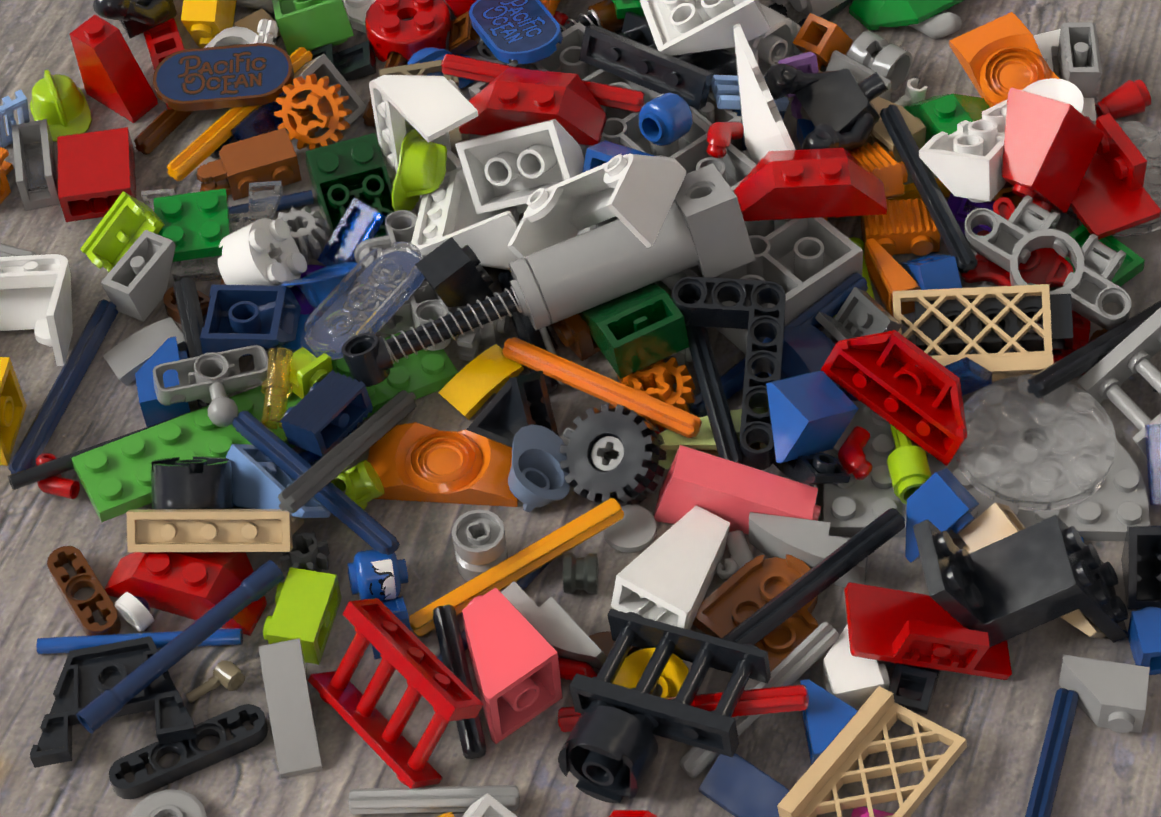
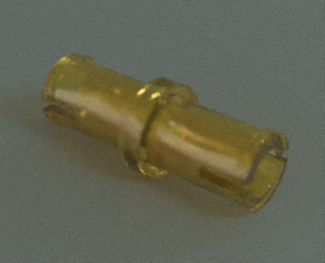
(276, 387)

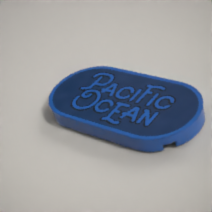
(516, 29)

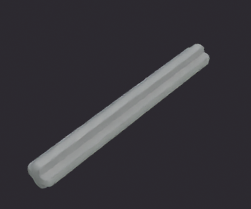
(783, 675)

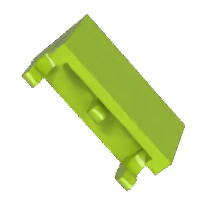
(119, 231)

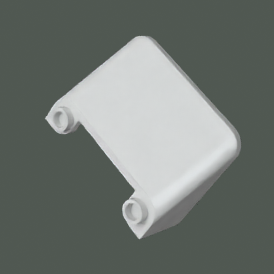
(452, 214)

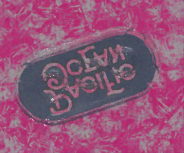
(364, 298)

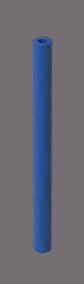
(65, 644)

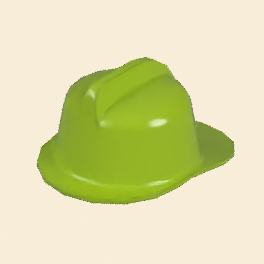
(62, 105)
(419, 170)

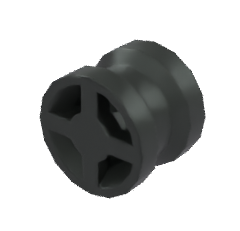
(580, 573)

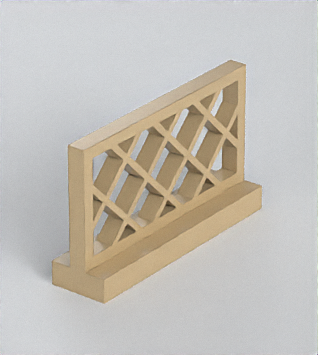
(1002, 363)
(211, 530)
(854, 743)

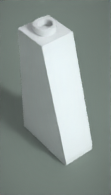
(674, 571)

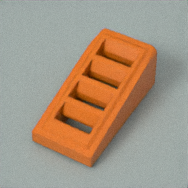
(888, 276)

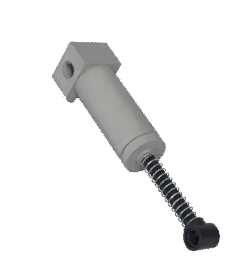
(585, 271)

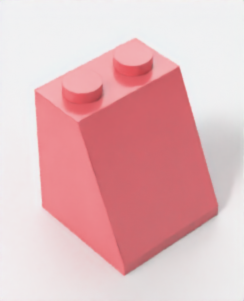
(510, 663)

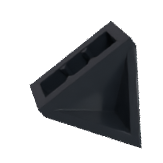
(517, 404)
(1142, 566)

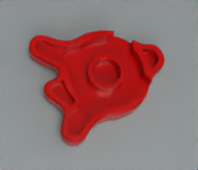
(1042, 267)

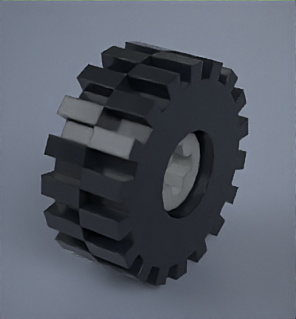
(623, 477)

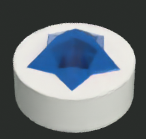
(135, 611)

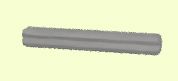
(428, 799)

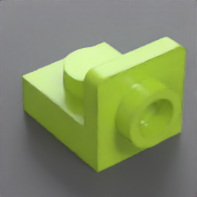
(308, 370)

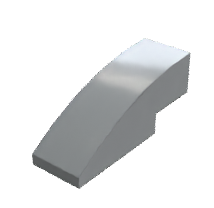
(802, 539)
(556, 627)
(290, 708)

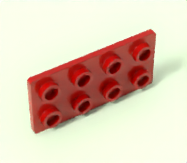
(1112, 187)
(919, 633)

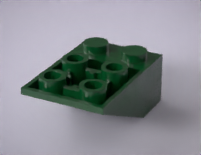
(347, 172)
(637, 329)

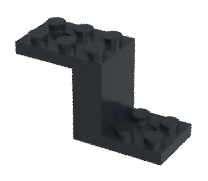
(1021, 580)

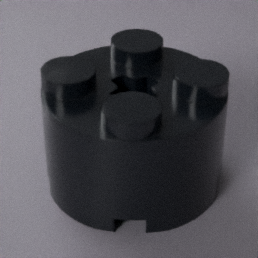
(192, 483)
(609, 752)

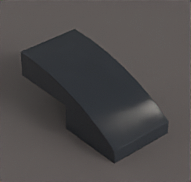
(352, 62)
(913, 686)

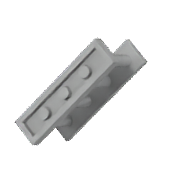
(1127, 358)

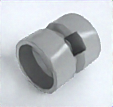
(882, 57)
(478, 542)

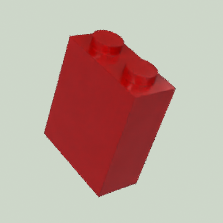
(94, 172)

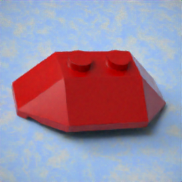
(533, 97)
(810, 186)
(903, 389)
(186, 583)

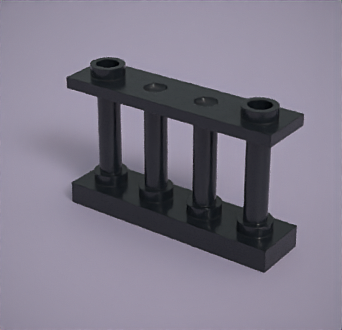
(637, 59)
(674, 717)

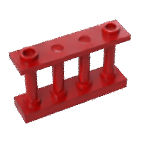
(424, 676)

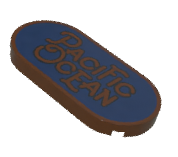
(223, 77)

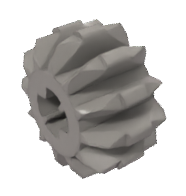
(308, 231)

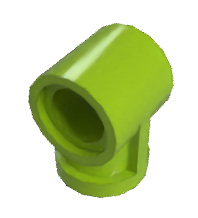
(360, 483)

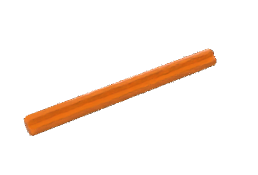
(602, 387)

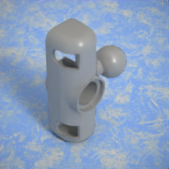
(211, 380)

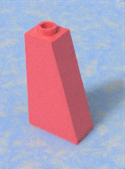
(729, 491)

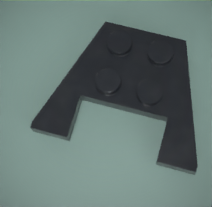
(98, 669)

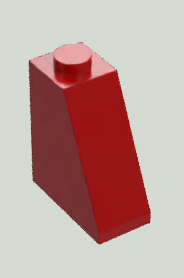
(111, 69)

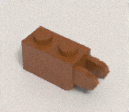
(250, 161)

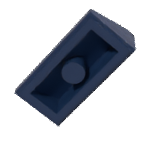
(742, 788)

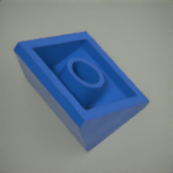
(807, 414)

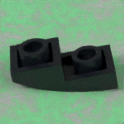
(814, 469)

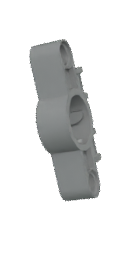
(1034, 228)
(424, 302)

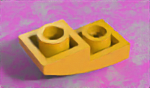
(479, 381)

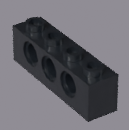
(1060, 325)

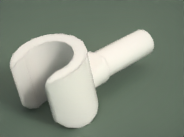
(912, 94)

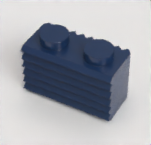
(327, 413)

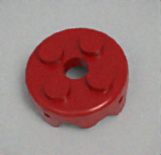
(391, 33)

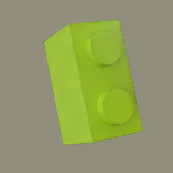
(304, 611)

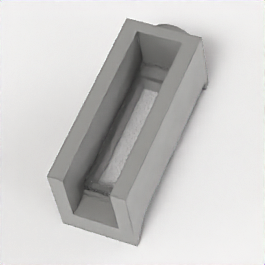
(35, 164)

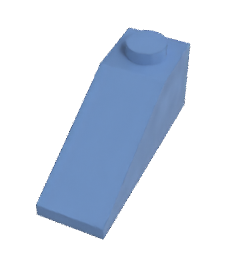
(260, 481)

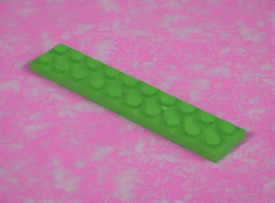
(120, 472)

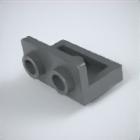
(857, 318)

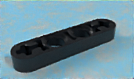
(192, 758)

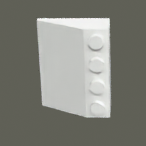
(702, 24)

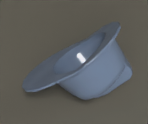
(536, 468)

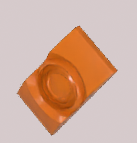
(1000, 57)
(442, 466)

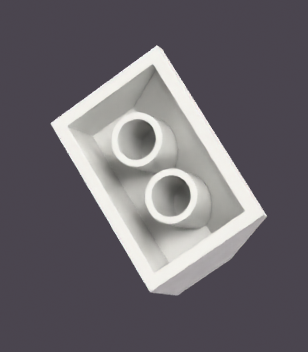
(515, 163)

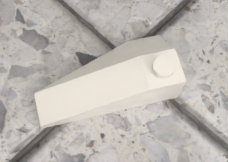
(760, 116)
(971, 157)

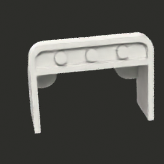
(418, 103)
(628, 186)
(38, 297)

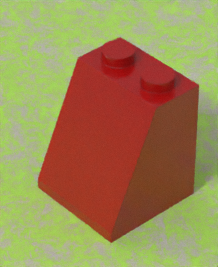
(1046, 149)

